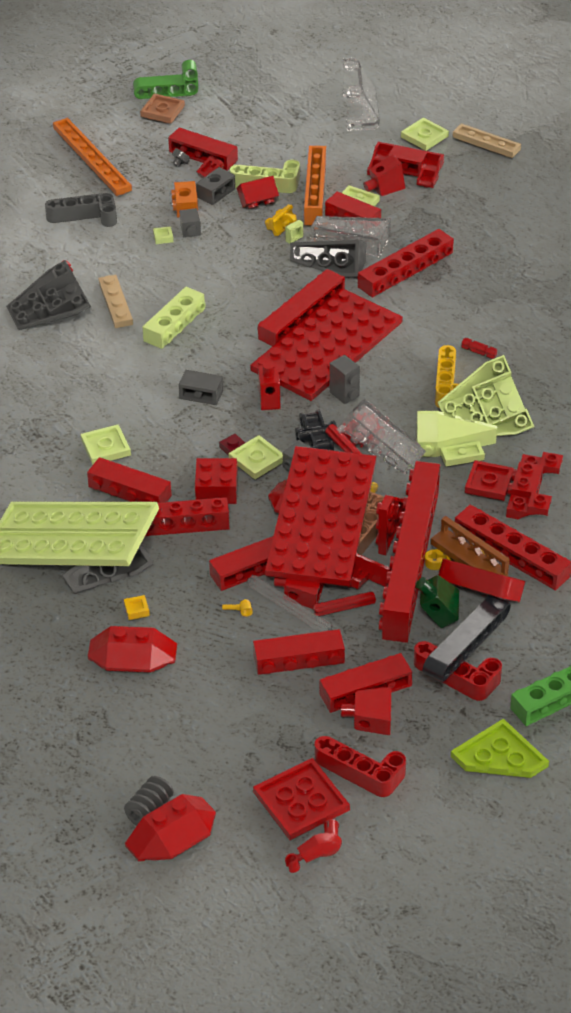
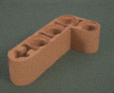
(369, 530)

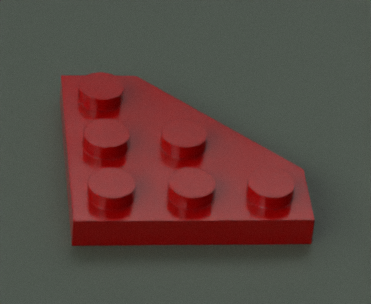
(388, 521)

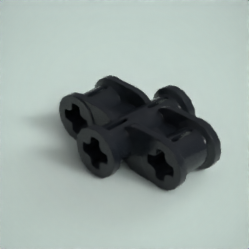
(314, 431)

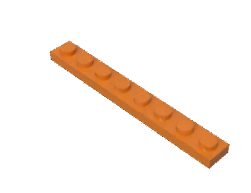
(92, 156)

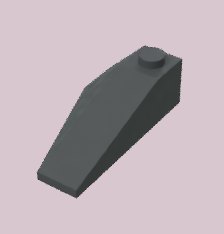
(341, 256)
(85, 577)

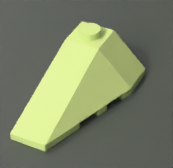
(438, 431)

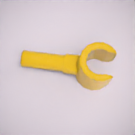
(244, 607)

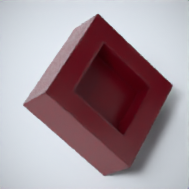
(230, 443)

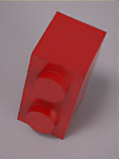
(257, 192)

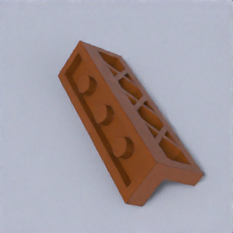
(468, 553)

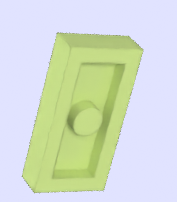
(362, 195)
(462, 453)

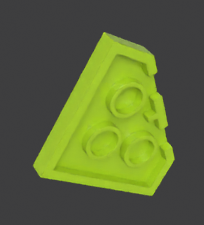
(500, 752)

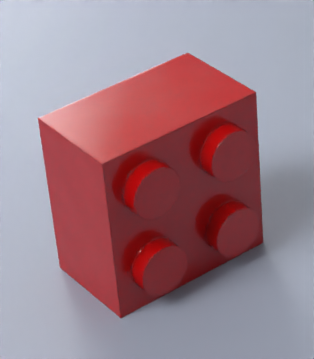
(216, 479)

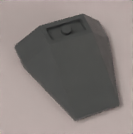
(49, 299)

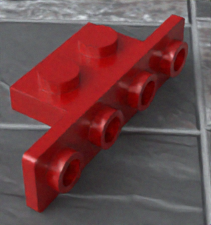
(368, 569)

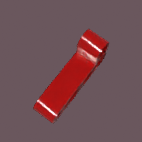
(482, 580)
(467, 679)
(360, 769)

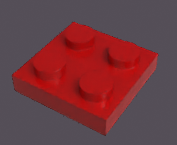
(489, 480)

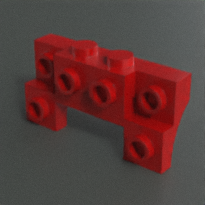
(414, 162)
(527, 483)

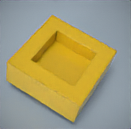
(136, 607)

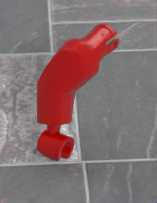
(318, 846)

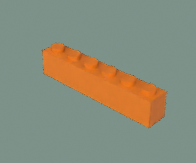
(315, 184)

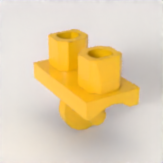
(280, 220)

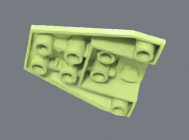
(489, 398)

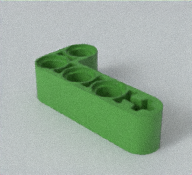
(147, 86)

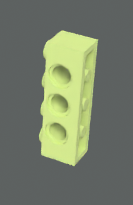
(173, 317)

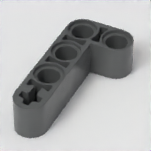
(81, 208)

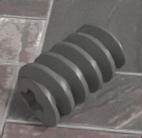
(148, 798)

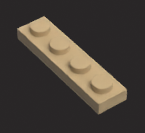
(486, 140)
(115, 301)

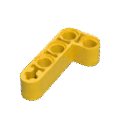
(445, 372)

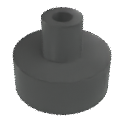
(179, 157)

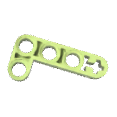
(285, 179)

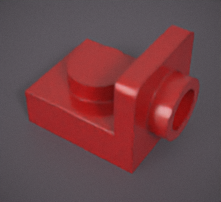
(209, 166)

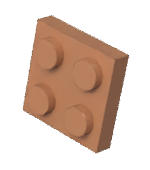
(162, 108)

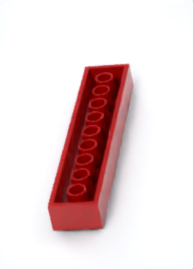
(409, 552)

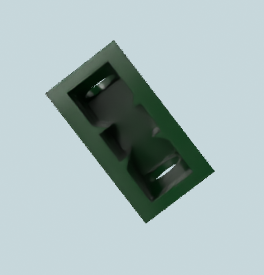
(439, 600)

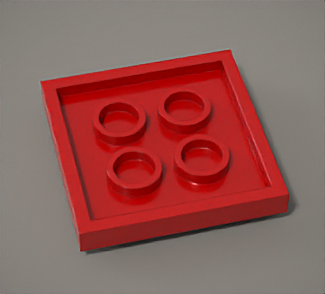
(301, 798)

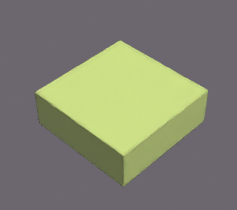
(294, 231)
(163, 235)

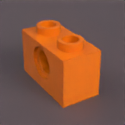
(184, 196)

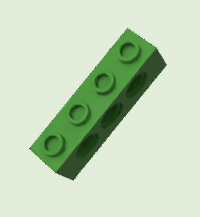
(542, 697)

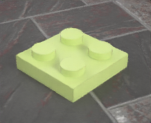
(424, 134)
(106, 443)
(257, 457)

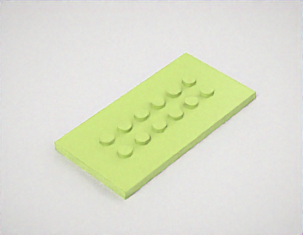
(74, 532)

